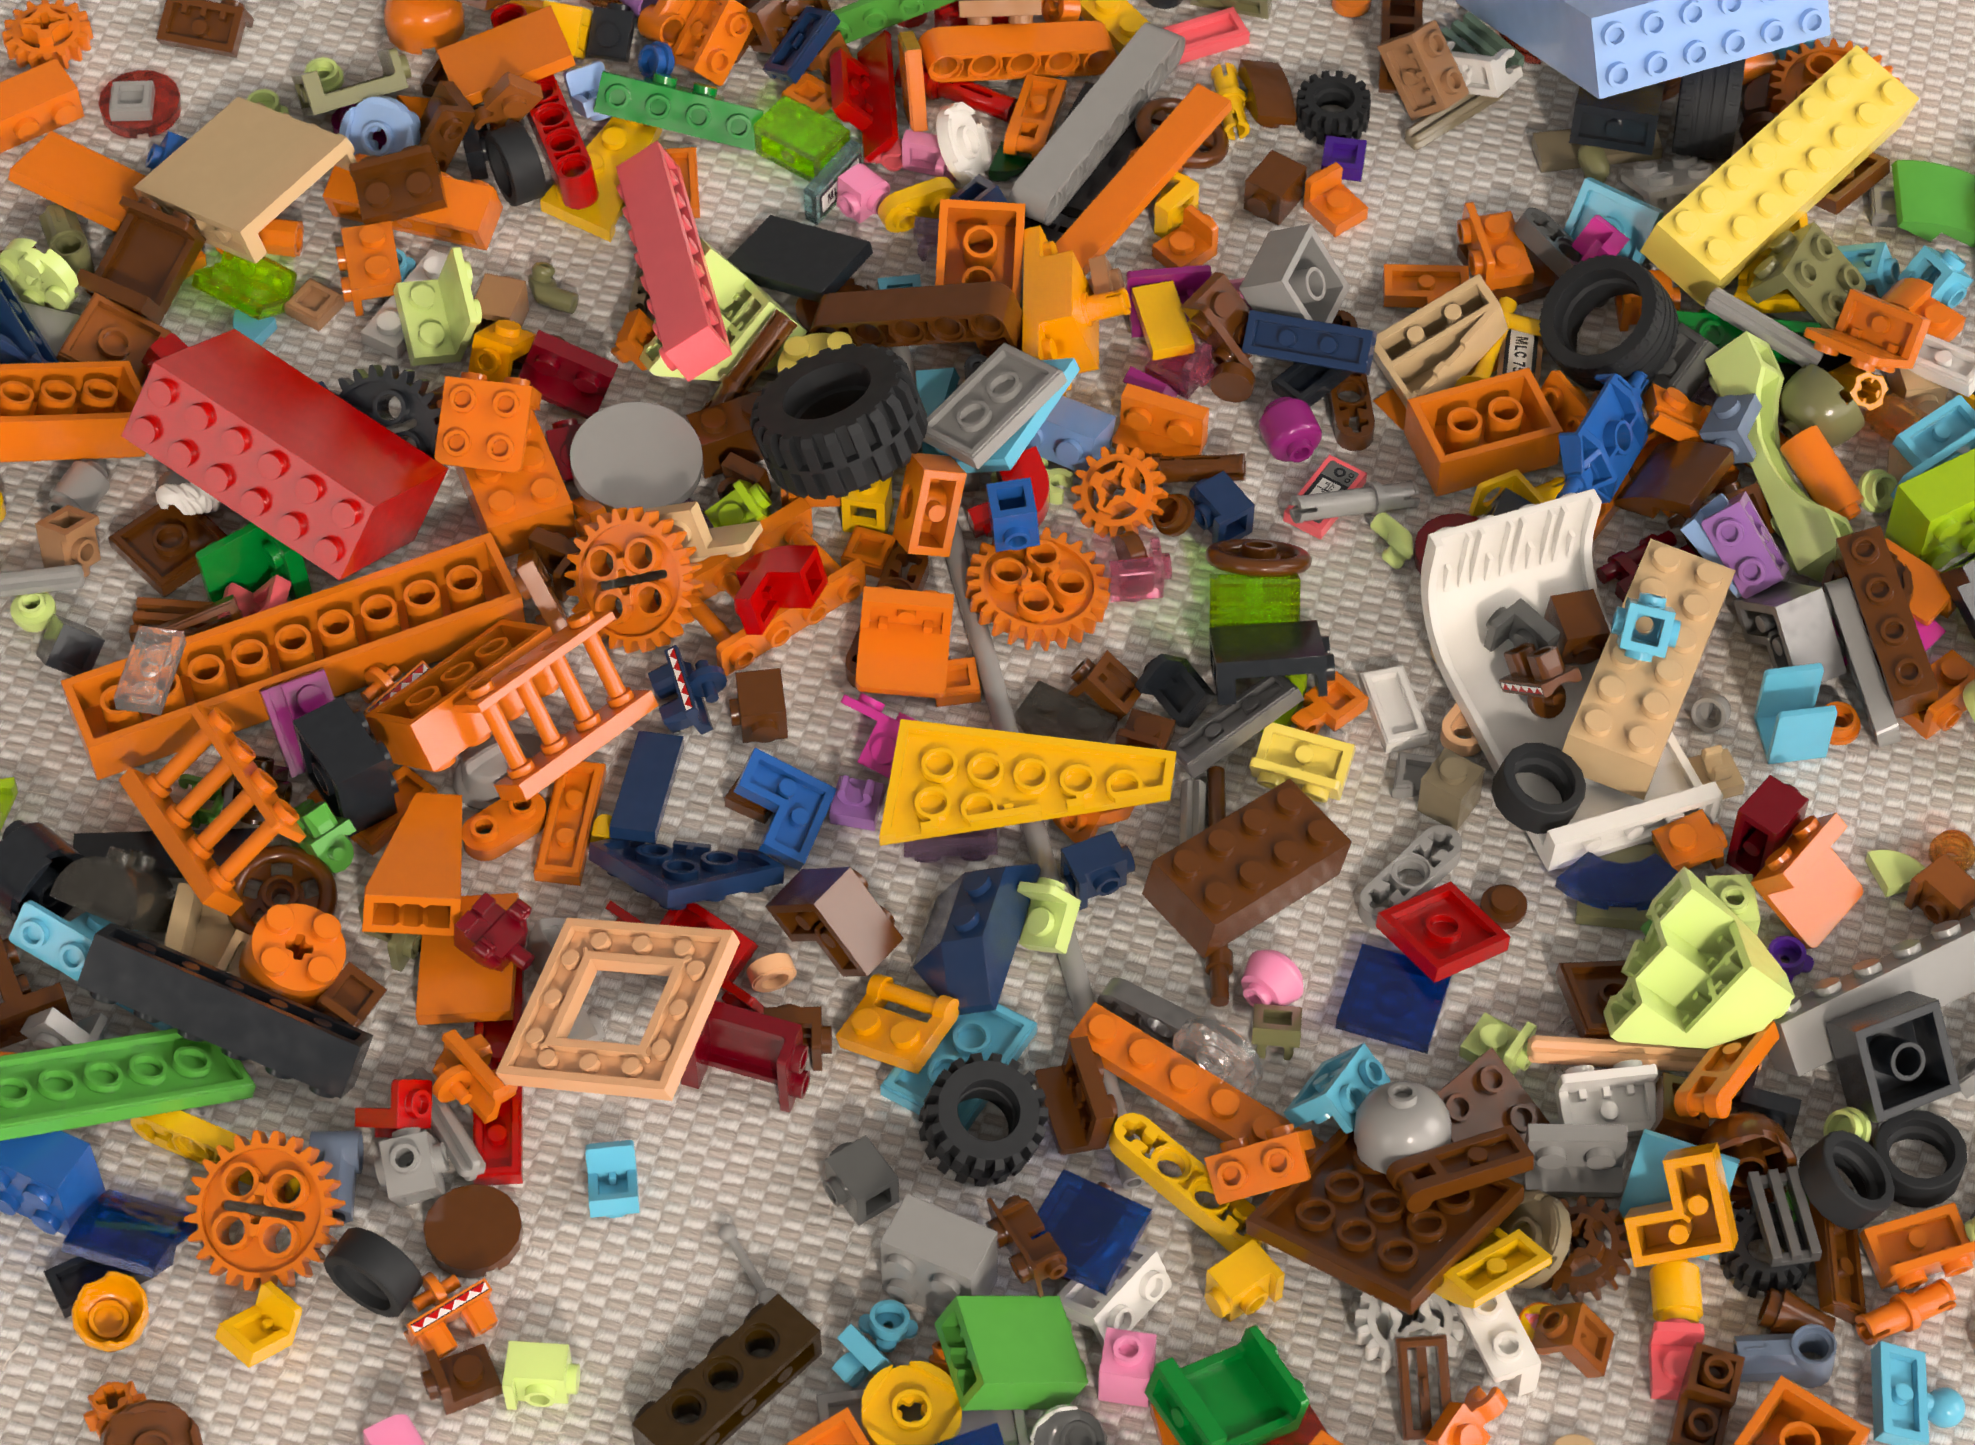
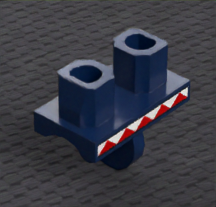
(691, 687)

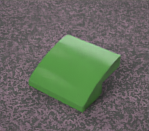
(1934, 200)

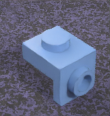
(583, 88)

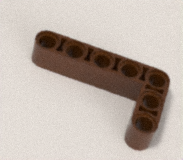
(925, 316)

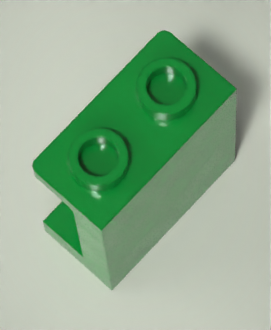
(1229, 1396)

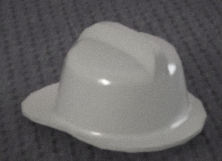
(484, 767)

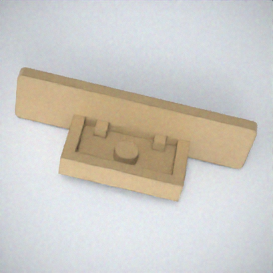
(688, 517)

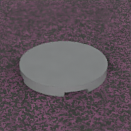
(636, 457)

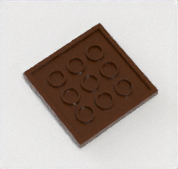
(1364, 1235)

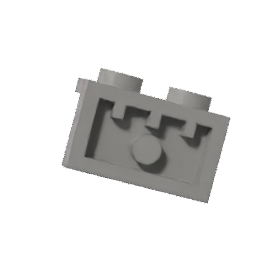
(1576, 1159)

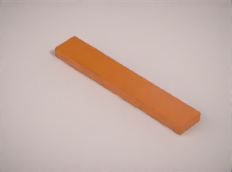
(1144, 175)

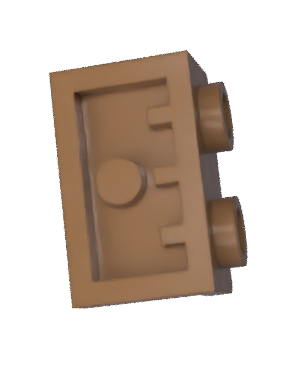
(1423, 70)

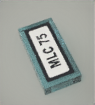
(821, 192)

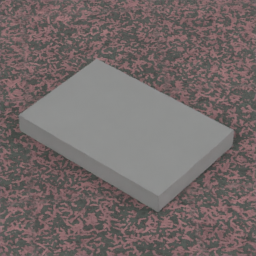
(992, 405)

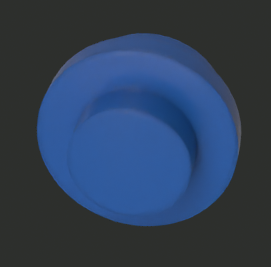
(656, 58)

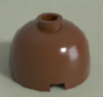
(1757, 1143)

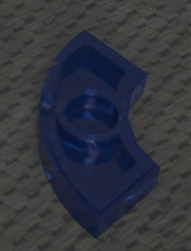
(1615, 884)

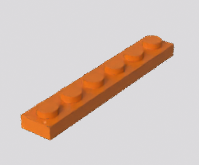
(1177, 1080)

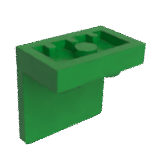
(250, 560)

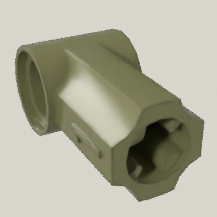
(66, 237)

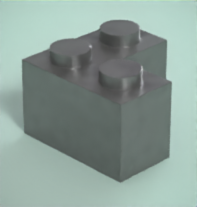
(1794, 627)

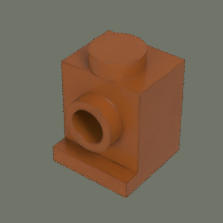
(1942, 891)

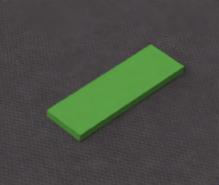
(114, 1082)

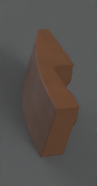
(1268, 93)
(1706, 1397)

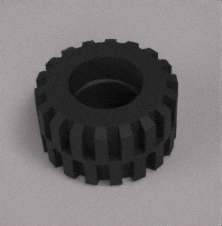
(1009, 1092)

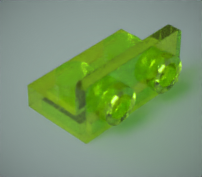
(246, 286)

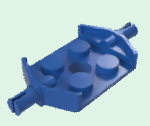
(1606, 439)

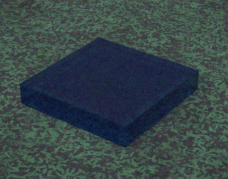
(1392, 1000)
(1092, 1229)

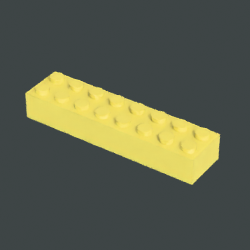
(1779, 175)

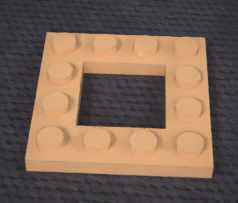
(540, 1046)

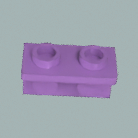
(1745, 546)

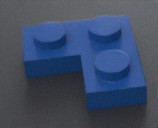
(797, 804)

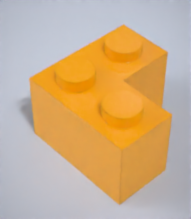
(1697, 1217)

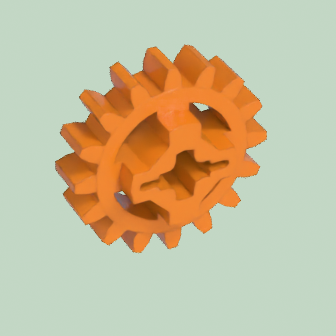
(47, 34)
(1124, 476)

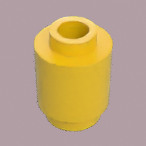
(1676, 1291)

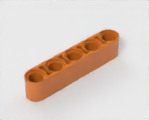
(1016, 50)

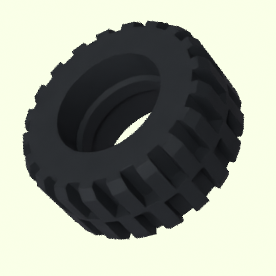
(839, 421)

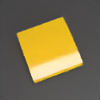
(1493, 1268)

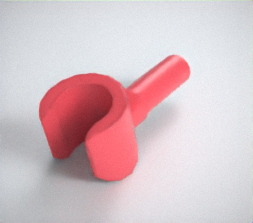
(892, 159)

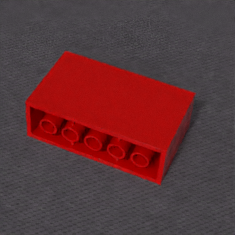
(284, 452)

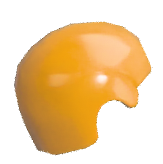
(110, 1312)

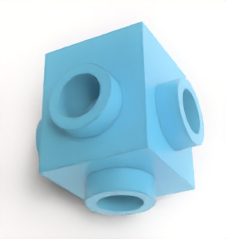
(1941, 270)
(1654, 642)

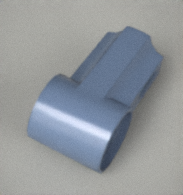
(346, 1154)
(1781, 1355)

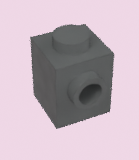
(860, 1180)

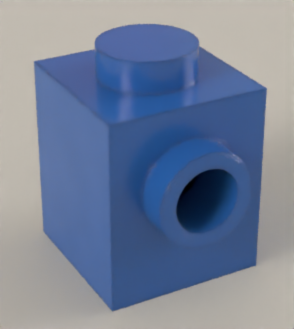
(1013, 514)

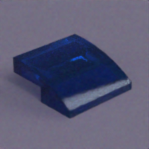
(129, 1233)

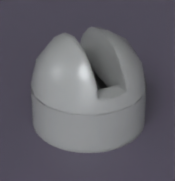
(1703, 709)

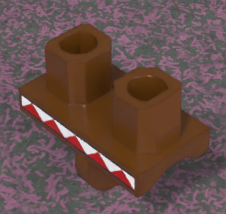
(1539, 677)

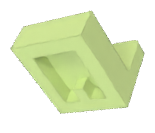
(1049, 916)
(1504, 1039)

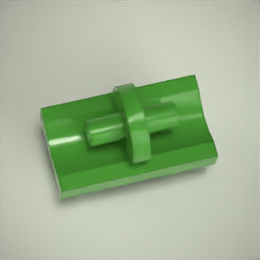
(325, 835)

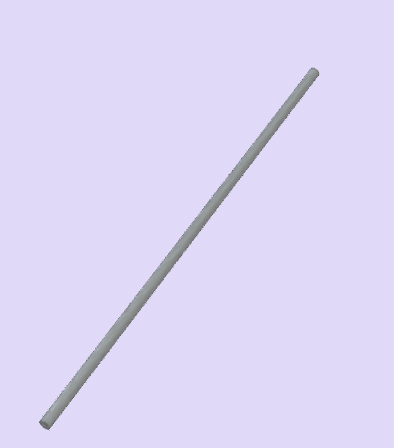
(1034, 832)

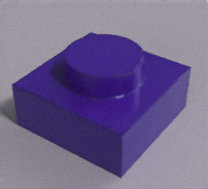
(1347, 153)

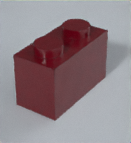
(1764, 824)

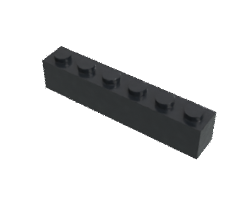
(224, 1011)

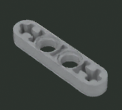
(1862, 663)

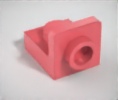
(1669, 1355)

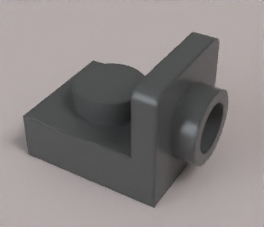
(1519, 625)

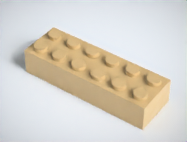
(1636, 702)

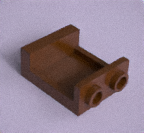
(145, 259)

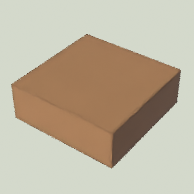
(314, 304)

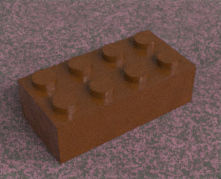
(1246, 868)

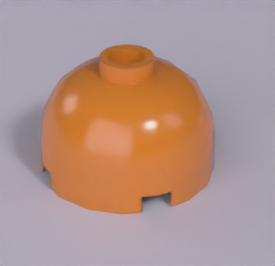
(423, 23)

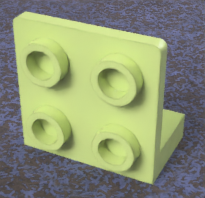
(439, 313)

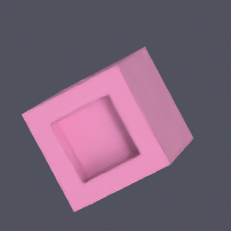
(1126, 1366)

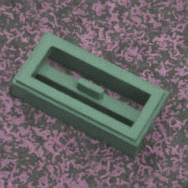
(1480, 37)

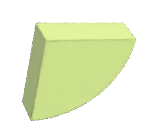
(1892, 870)

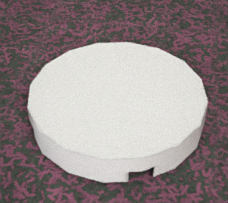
(963, 142)

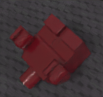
(494, 934)

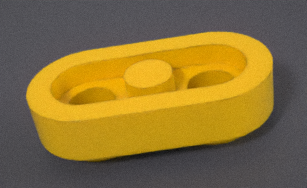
(920, 200)

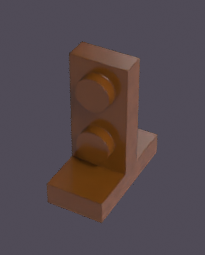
(20, 1000)

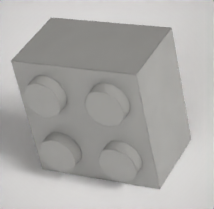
(1295, 277)
(936, 1256)

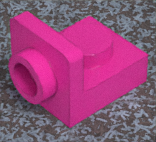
(1599, 239)

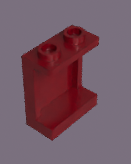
(754, 1048)

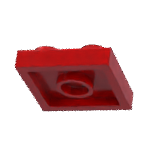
(1442, 931)

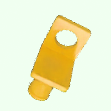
(1517, 483)

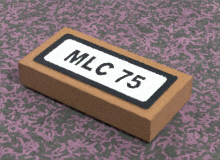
(1520, 352)

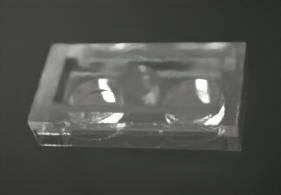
(150, 670)

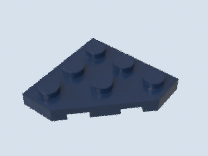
(686, 871)

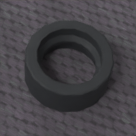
(515, 164)
(1552, 765)
(1936, 1132)
(1828, 1190)
(373, 1272)

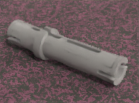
(1370, 499)

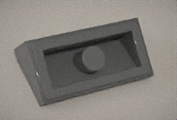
(1686, 365)

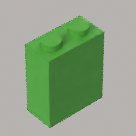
(1010, 1352)

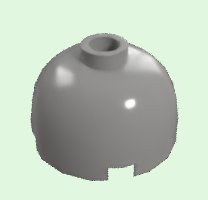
(1399, 1122)

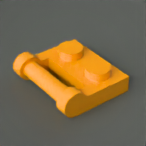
(893, 1036)

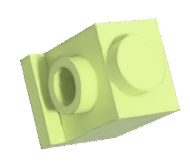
(539, 1374)

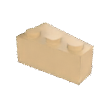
(1440, 340)

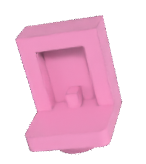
(923, 155)

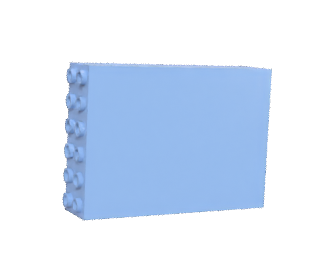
(1643, 42)

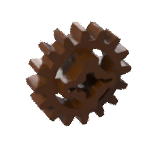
(1589, 1262)

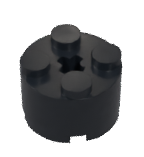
(29, 866)

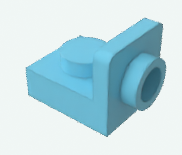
(1874, 264)

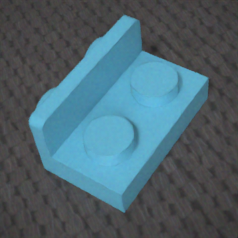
(1338, 1089)

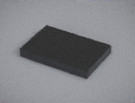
(799, 258)

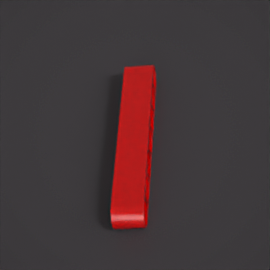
(557, 133)

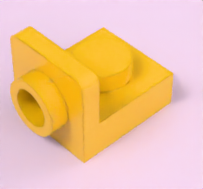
(1170, 205)

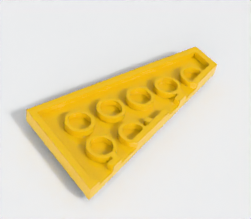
(984, 779)

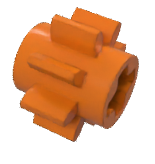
(109, 1401)

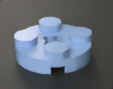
(376, 114)

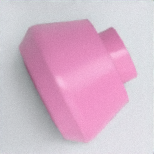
(1271, 979)

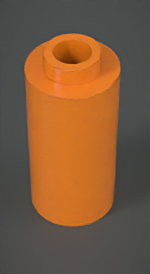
(1822, 472)

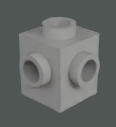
(412, 1166)

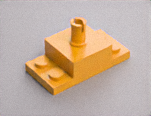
(1060, 306)

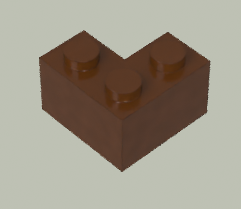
(838, 915)

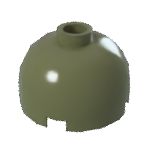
(1814, 399)

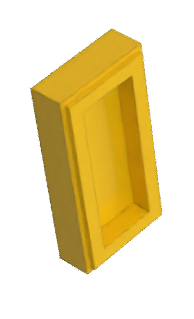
(1162, 320)

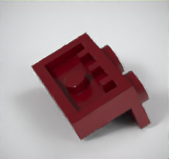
(567, 374)

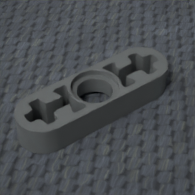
(1548, 241)

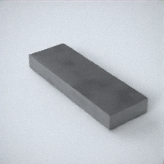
(1235, 724)

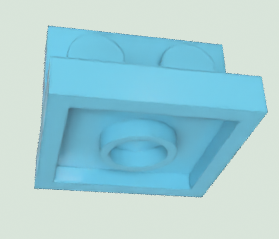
(1621, 210)

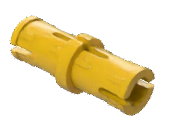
(1229, 88)

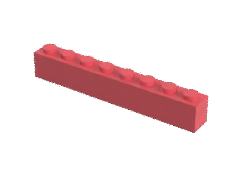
(672, 263)

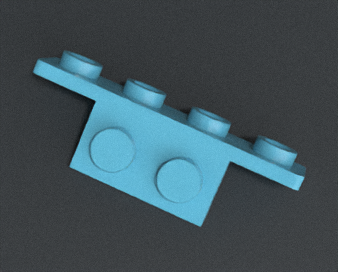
(1937, 438)
(59, 941)

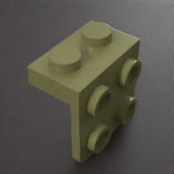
(1811, 270)

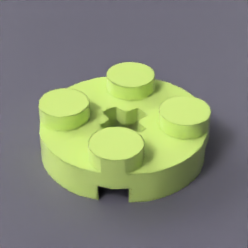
(38, 276)

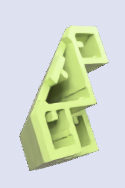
(743, 312)
(1696, 975)

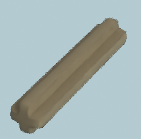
(1443, 121)

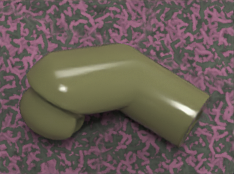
(1593, 162)
(546, 291)

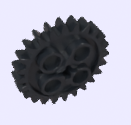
(373, 392)

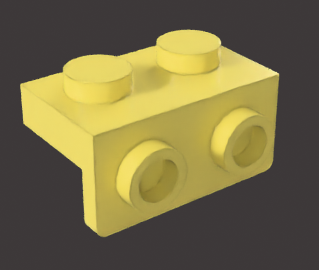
(1308, 759)

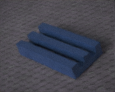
(801, 44)

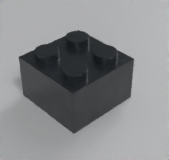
(347, 764)
(1894, 1056)

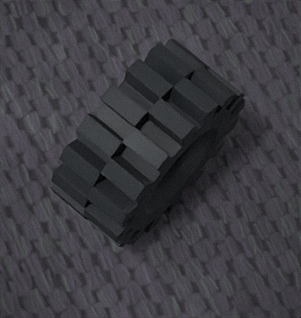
(1332, 91)
(1754, 1273)

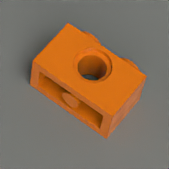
(929, 504)

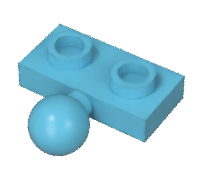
(1902, 1398)

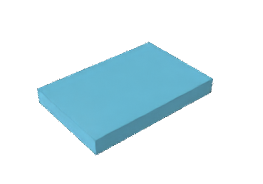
(981, 1032)

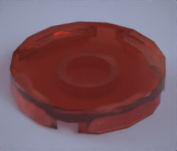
(166, 105)

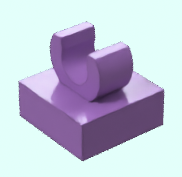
(857, 803)

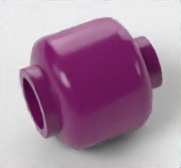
(1290, 429)

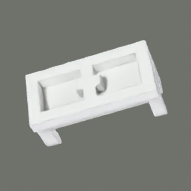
(1487, 74)

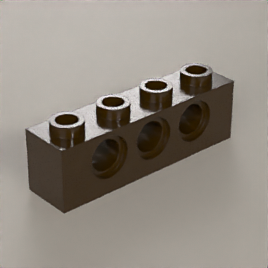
(757, 1380)

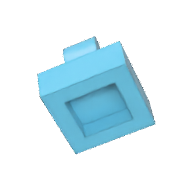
(861, 1359)

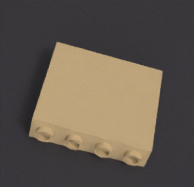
(243, 173)

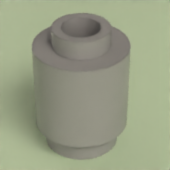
(80, 487)

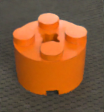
(294, 952)

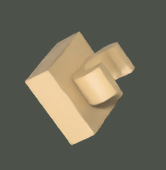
(1718, 766)

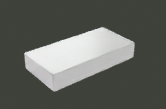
(1394, 709)

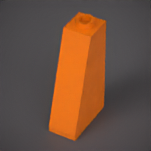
(419, 872)

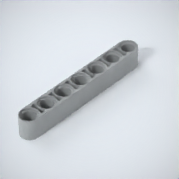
(1097, 122)

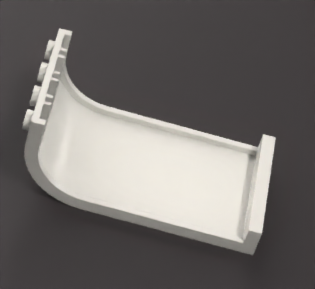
(1532, 556)

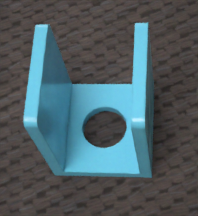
(1787, 714)

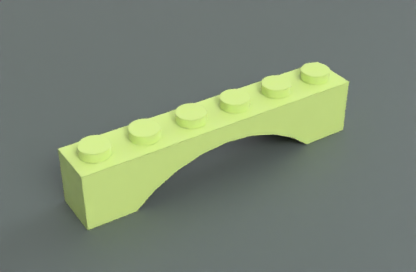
(1805, 526)

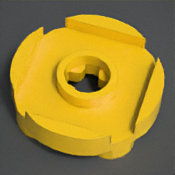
(905, 1385)

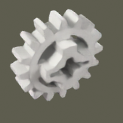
(1392, 1320)

